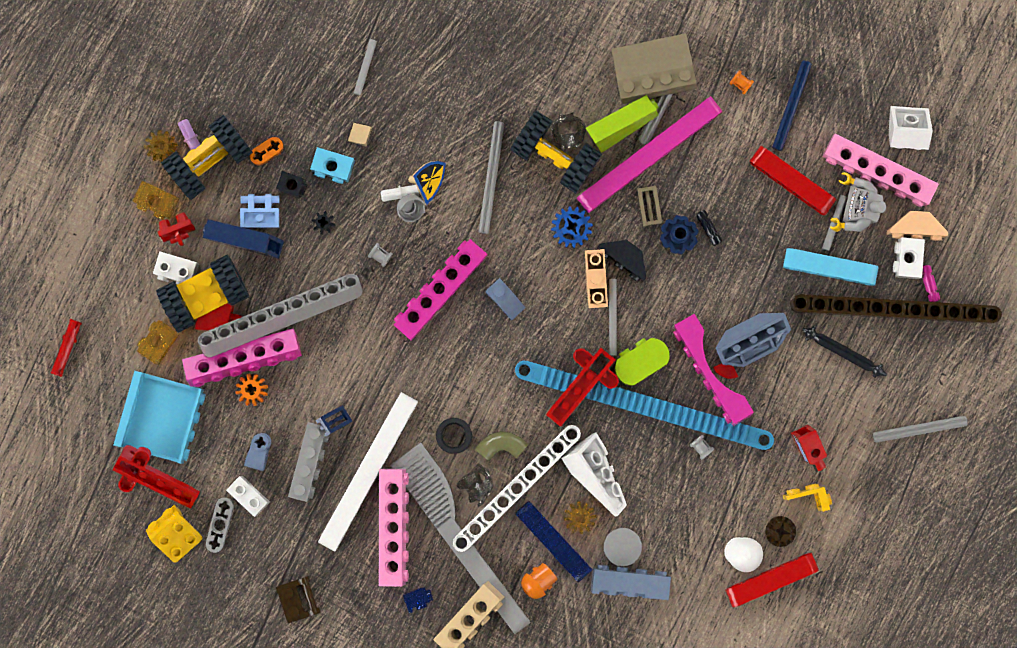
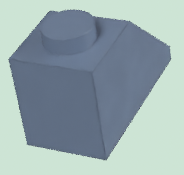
(505, 299)

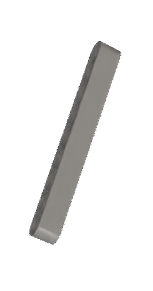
(280, 315)

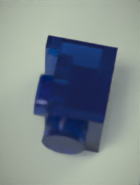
(418, 598)

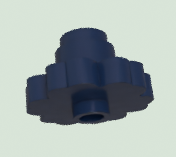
(688, 232)

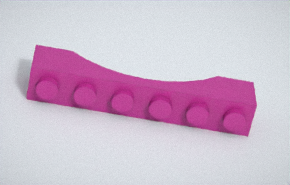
(733, 404)

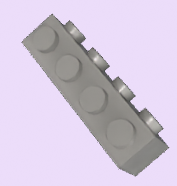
(307, 464)

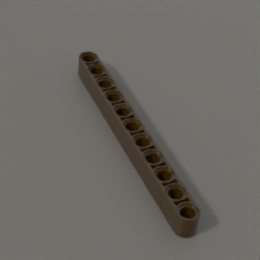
(904, 305)

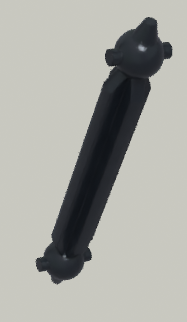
(844, 352)

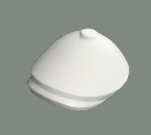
(744, 553)

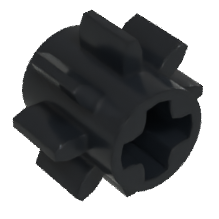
(326, 227)

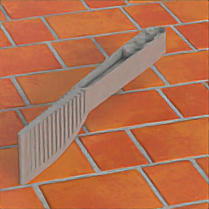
(436, 499)

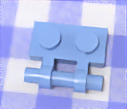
(259, 217)

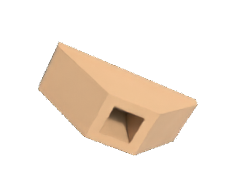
(918, 225)
(596, 278)

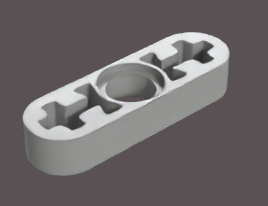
(221, 540)

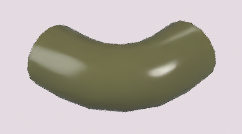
(501, 442)

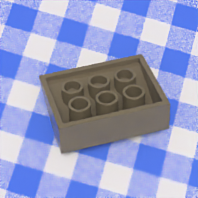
(654, 68)

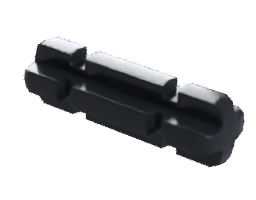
(708, 227)

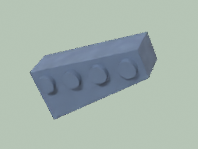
(630, 583)

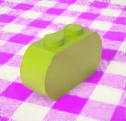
(641, 361)

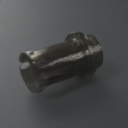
(573, 419)

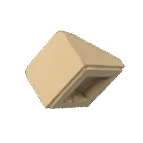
(360, 134)

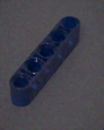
(553, 541)

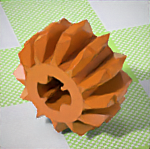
(259, 389)

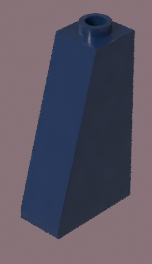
(243, 238)

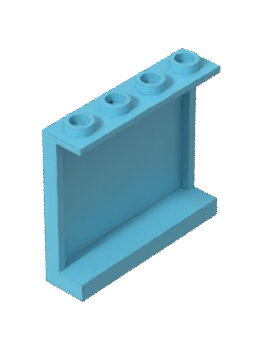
(160, 416)

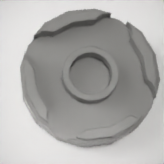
(622, 546)

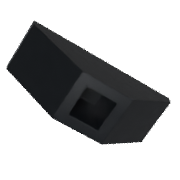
(626, 257)

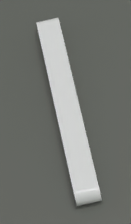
(368, 471)
(521, 480)

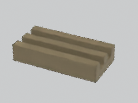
(657, 207)

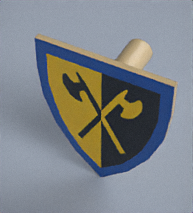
(428, 179)

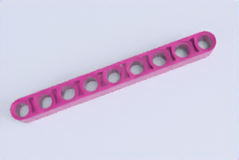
(649, 154)

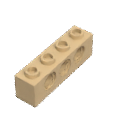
(486, 594)

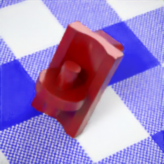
(176, 232)

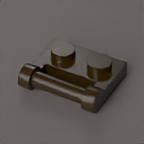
(292, 602)

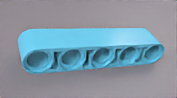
(830, 266)

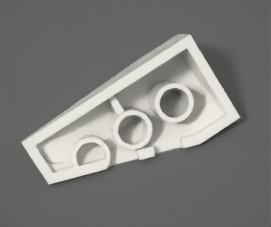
(590, 467)

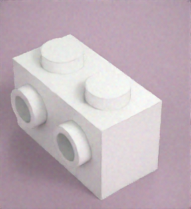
(174, 268)

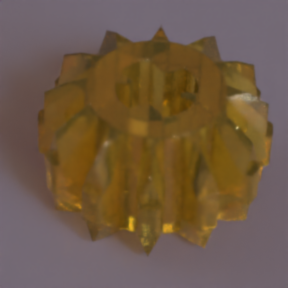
(160, 138)
(581, 511)

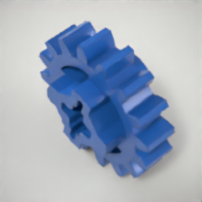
(579, 223)

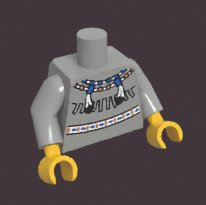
(862, 206)

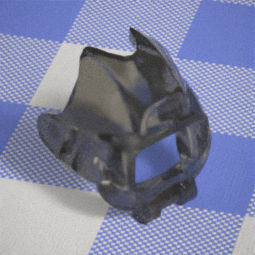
(570, 140)
(477, 488)

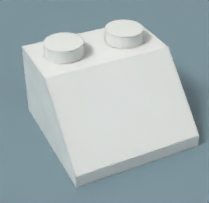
(910, 128)

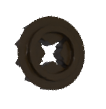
(788, 526)

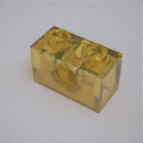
(147, 192)
(168, 337)

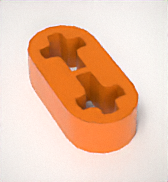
(269, 154)

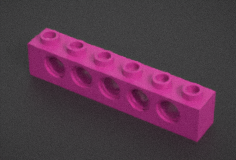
(476, 257)
(194, 365)

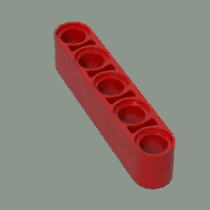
(792, 180)
(772, 580)

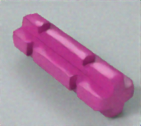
(930, 284)

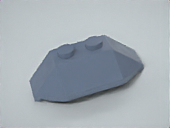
(753, 339)

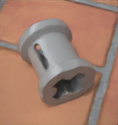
(380, 255)
(701, 447)

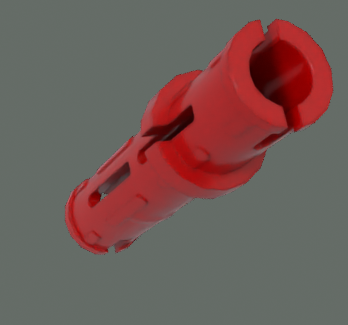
(66, 347)

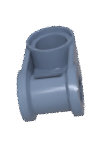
(257, 455)

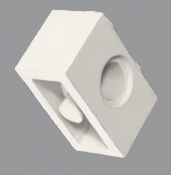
(915, 248)
(248, 496)

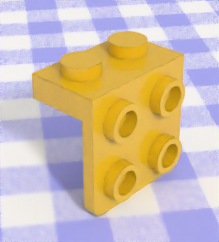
(822, 499)
(173, 534)

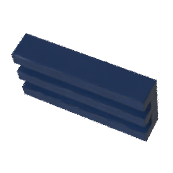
(325, 425)

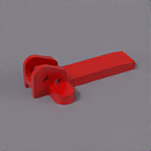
(582, 385)
(134, 469)

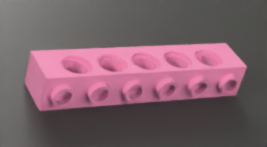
(925, 186)
(387, 576)

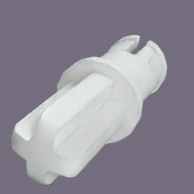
(398, 193)

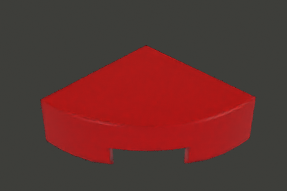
(725, 371)

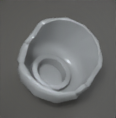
(410, 208)

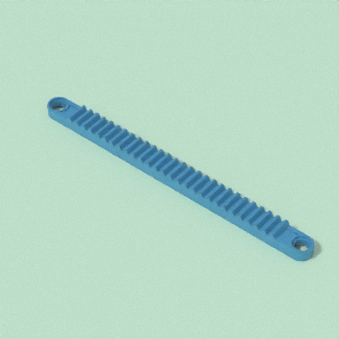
(649, 407)

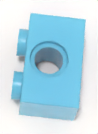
(324, 157)

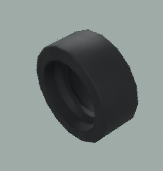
(439, 436)

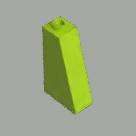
(622, 123)

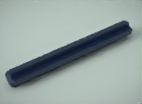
(792, 105)

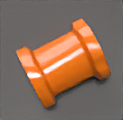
(741, 82)

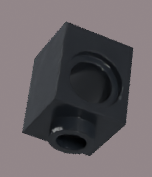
(285, 178)

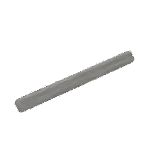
(491, 177)

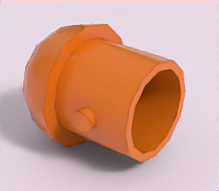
(538, 581)

